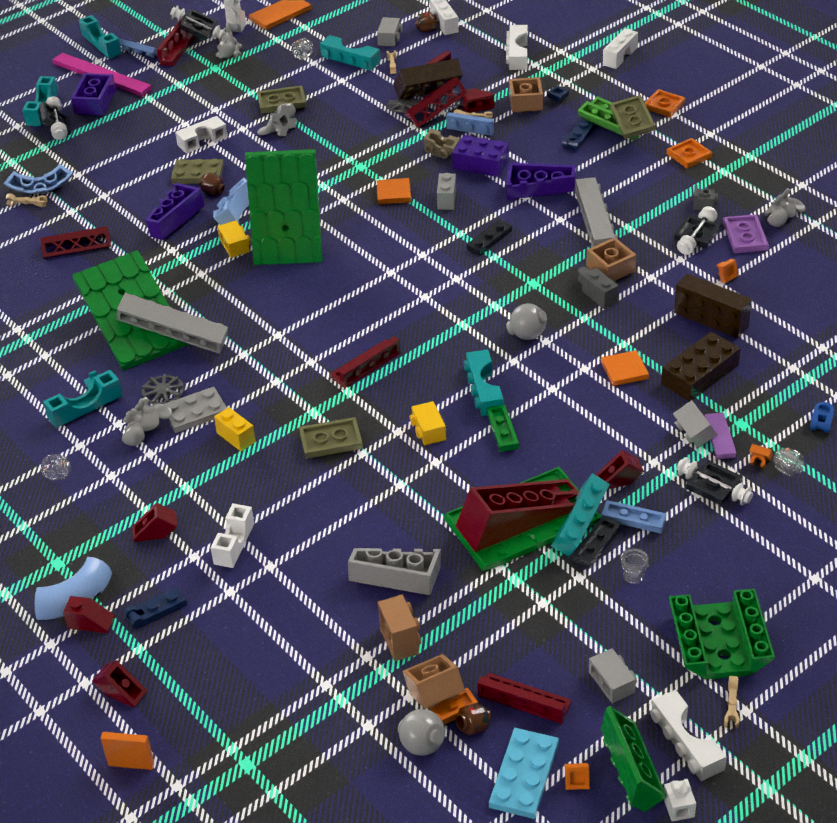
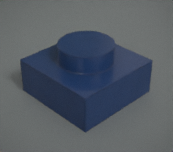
(557, 93)

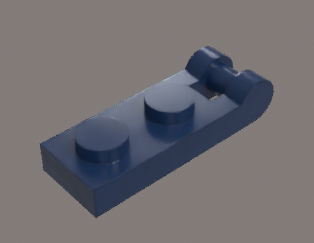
(578, 134)
(155, 608)

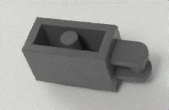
(598, 287)

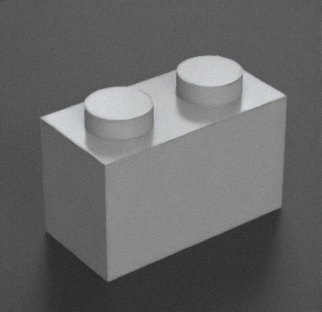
(389, 31)
(446, 191)
(694, 423)
(612, 675)

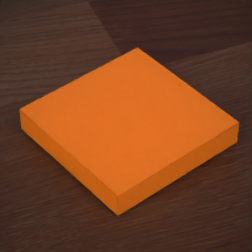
(665, 103)
(689, 153)
(393, 191)
(624, 368)
(127, 750)

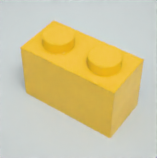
(234, 238)
(428, 423)
(234, 429)

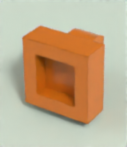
(727, 270)
(761, 453)
(577, 776)

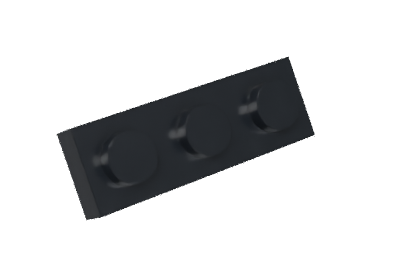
(489, 237)
(596, 542)

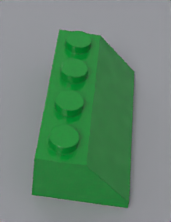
(631, 760)

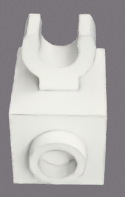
(679, 800)

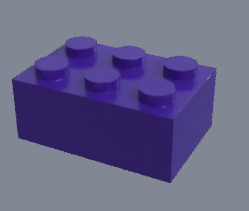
(93, 94)
(480, 155)

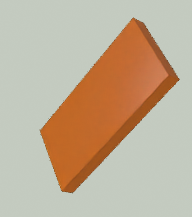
(279, 13)

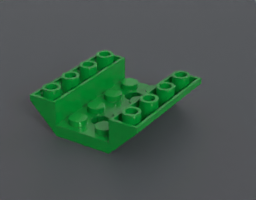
(739, 635)

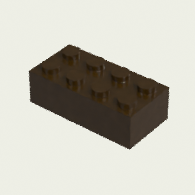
(425, 78)
(712, 305)
(700, 366)

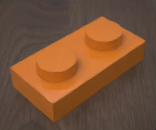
(449, 708)

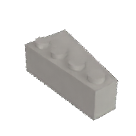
(395, 569)

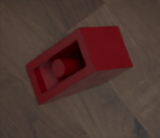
(477, 100)
(621, 470)
(155, 524)
(87, 615)
(119, 684)

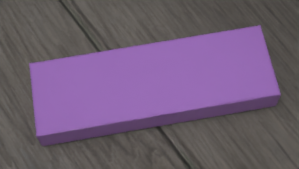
(722, 442)

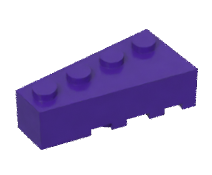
(539, 179)
(174, 210)

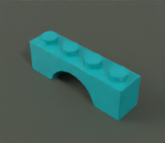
(107, 44)
(364, 57)
(45, 88)
(479, 368)
(102, 391)
(581, 515)

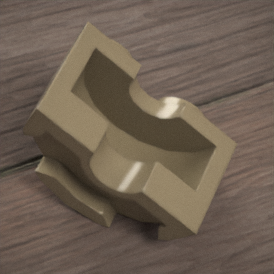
(439, 145)

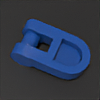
(824, 412)

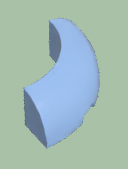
(39, 185)
(232, 206)
(86, 583)

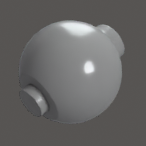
(527, 321)
(421, 732)

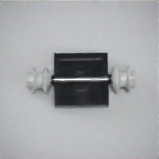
(197, 24)
(54, 118)
(697, 231)
(714, 482)

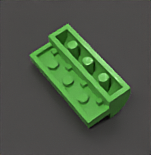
(600, 114)

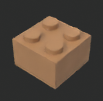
(525, 94)
(612, 259)
(399, 627)
(433, 681)

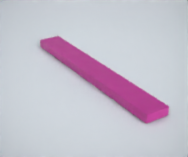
(121, 81)

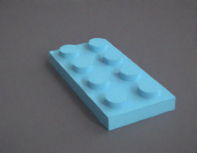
(524, 773)

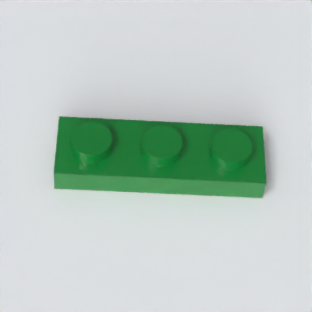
(502, 428)

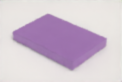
(745, 233)

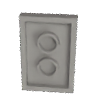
(195, 409)

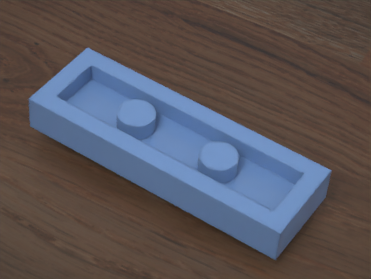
(138, 48)
(469, 123)
(634, 516)

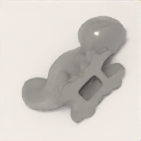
(228, 45)
(280, 121)
(783, 208)
(143, 419)

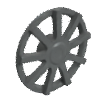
(402, 105)
(163, 389)

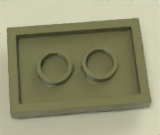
(271, 99)
(632, 116)
(192, 170)
(330, 437)

